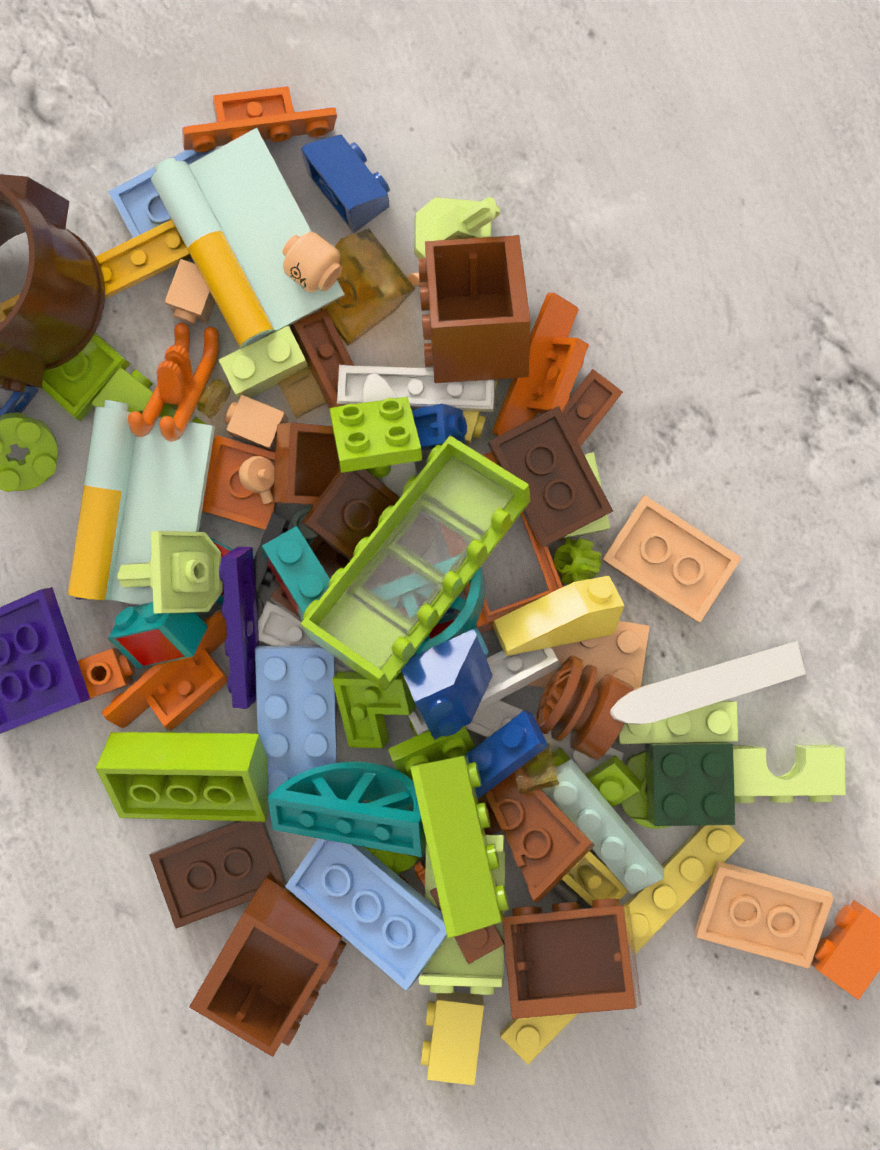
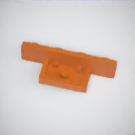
(262, 109)
(552, 366)
(175, 686)

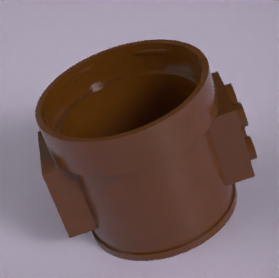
(61, 288)

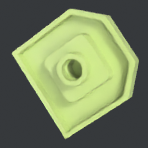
(453, 220)
(180, 572)

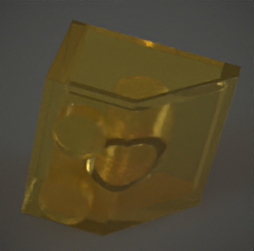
(371, 286)

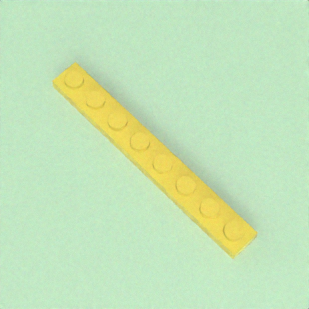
(649, 910)

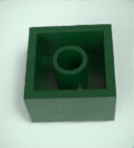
(690, 783)

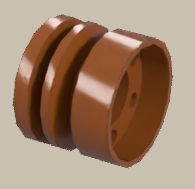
(575, 704)

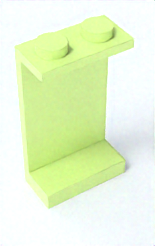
(449, 965)

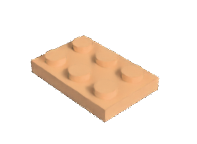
(671, 559)
(613, 655)
(763, 914)

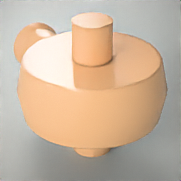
(258, 477)

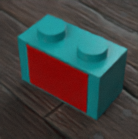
(296, 569)
(158, 637)

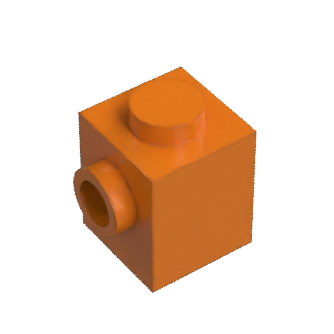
(106, 672)

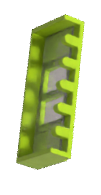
(416, 561)

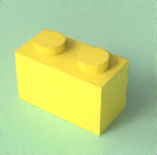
(454, 1037)

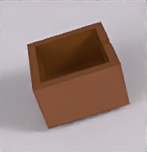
(303, 462)

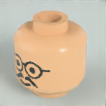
(312, 262)

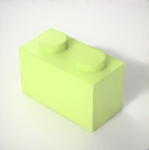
(263, 363)

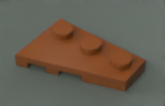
(539, 834)

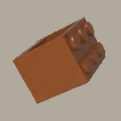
(475, 309)
(571, 959)
(270, 969)

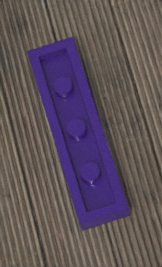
(240, 613)

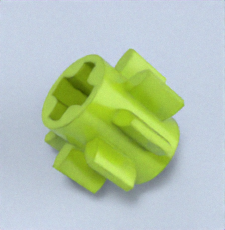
(577, 560)

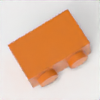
(851, 950)

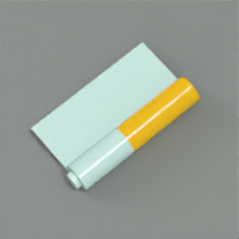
(235, 226)
(128, 493)

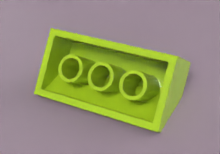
(186, 776)
(458, 845)

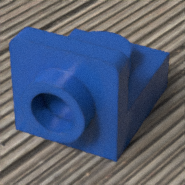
(437, 423)

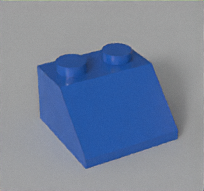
(346, 180)
(449, 683)

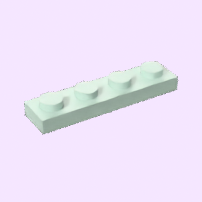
(605, 828)

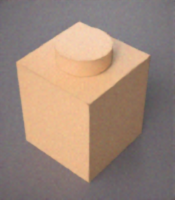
(189, 295)
(254, 422)

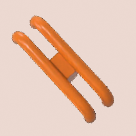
(177, 385)

